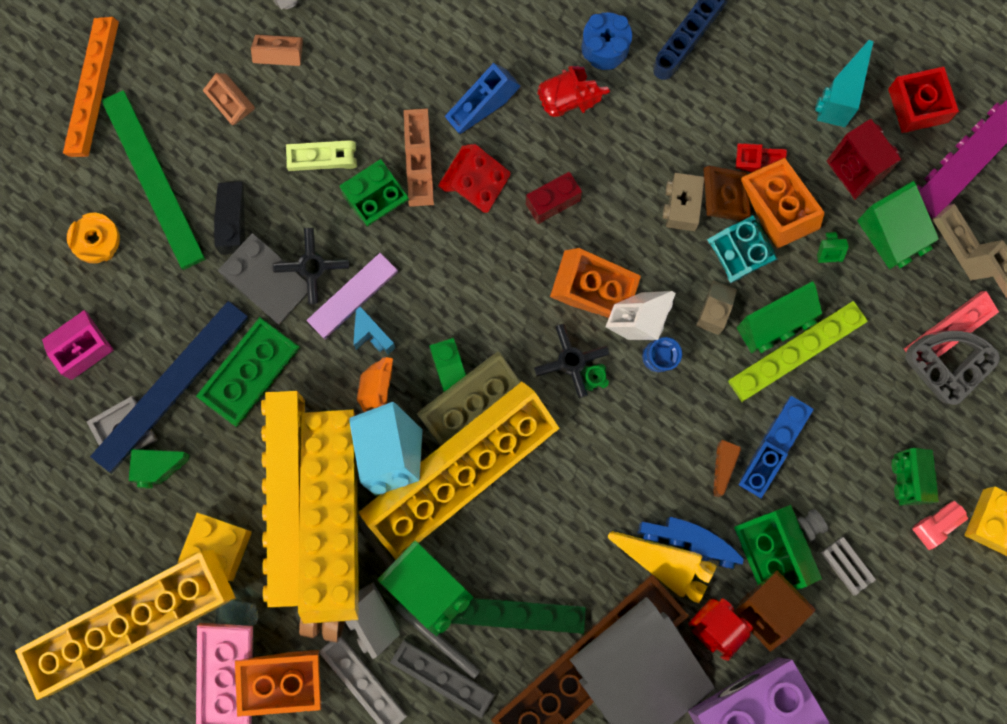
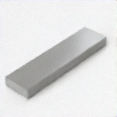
(362, 683)

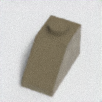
(716, 307)

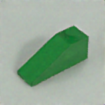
(447, 362)

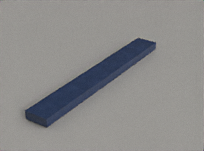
(169, 387)

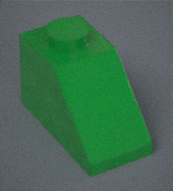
(154, 467)

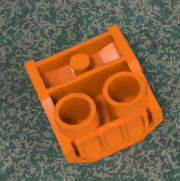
(375, 385)

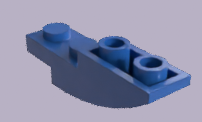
(775, 446)
(698, 538)

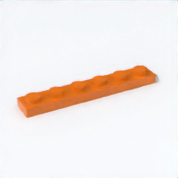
(91, 87)

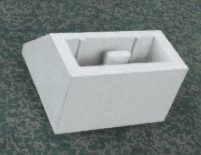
(641, 315)

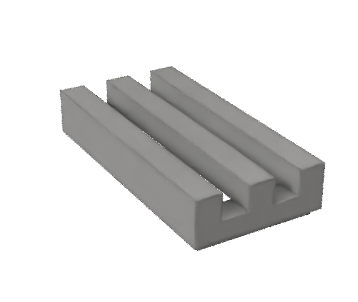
(856, 560)

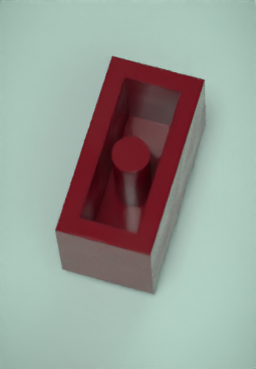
(553, 197)

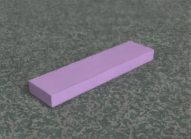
(352, 296)

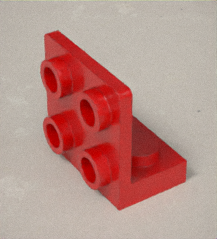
(475, 177)

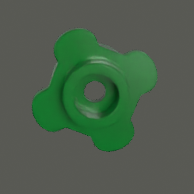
(599, 371)

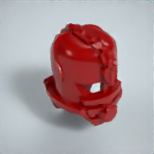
(569, 92)

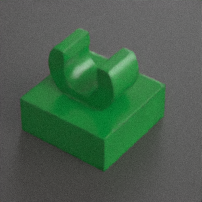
(832, 249)

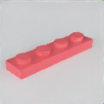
(965, 319)

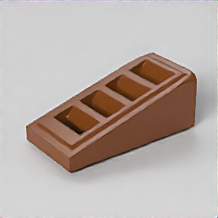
(725, 462)

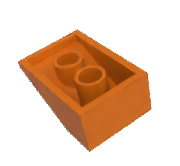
(782, 203)
(592, 282)
(278, 683)

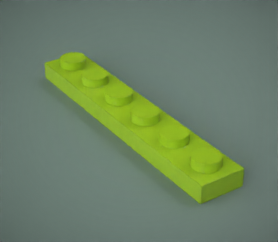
(797, 351)

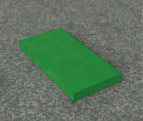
(248, 372)

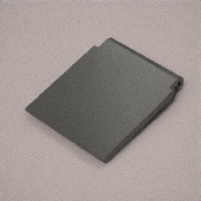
(641, 670)

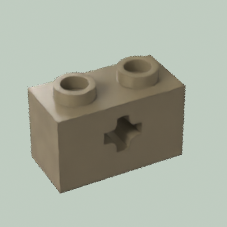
(687, 188)

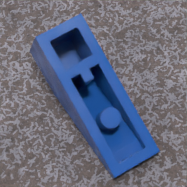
(483, 98)

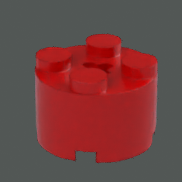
(720, 628)

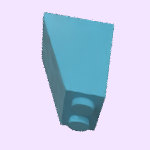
(386, 448)

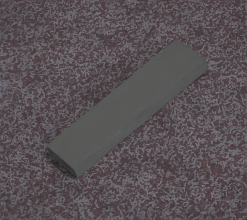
(442, 678)

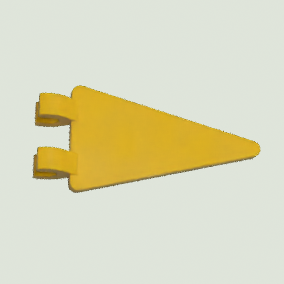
(668, 564)

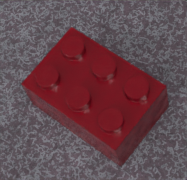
(863, 158)

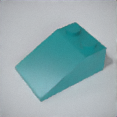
(843, 96)

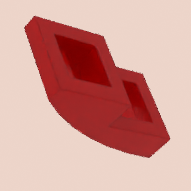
(754, 157)

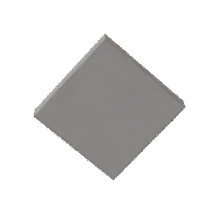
(107, 421)

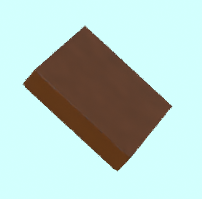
(726, 193)

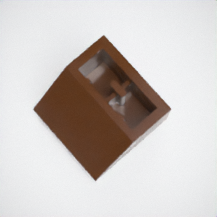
(774, 610)

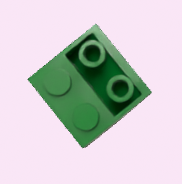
(373, 193)
(915, 477)

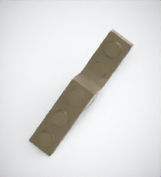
(976, 259)

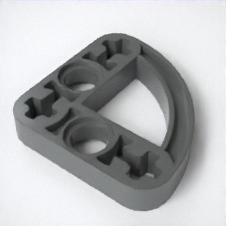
(955, 379)

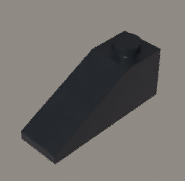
(229, 217)

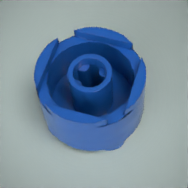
(605, 28)

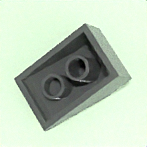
(252, 274)

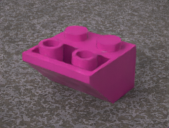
(76, 346)

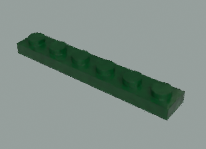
(523, 616)

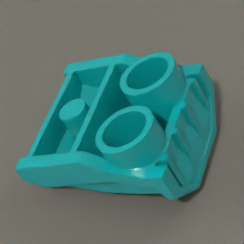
(742, 248)

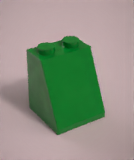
(899, 226)
(425, 589)

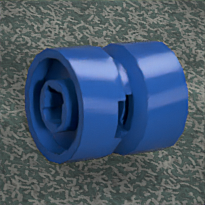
(662, 355)

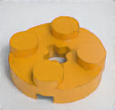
(103, 248)

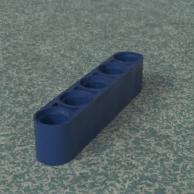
(685, 37)

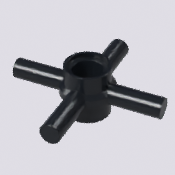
(300, 266)
(575, 371)

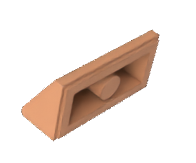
(277, 50)
(228, 98)

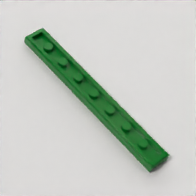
(153, 180)

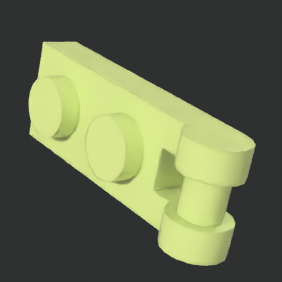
(320, 155)

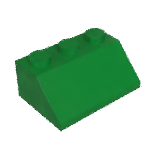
(781, 319)
(778, 544)

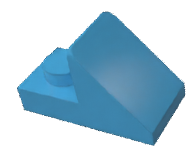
(367, 328)

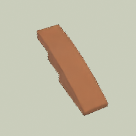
(418, 157)

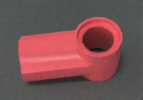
(935, 528)

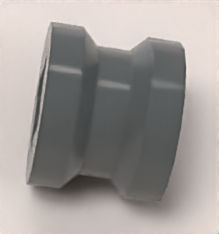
(812, 525)

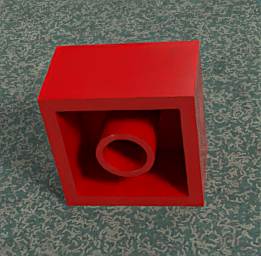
(923, 99)

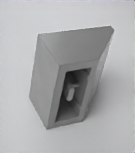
(375, 624)

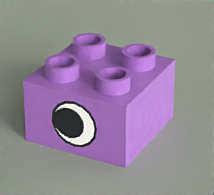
(766, 696)

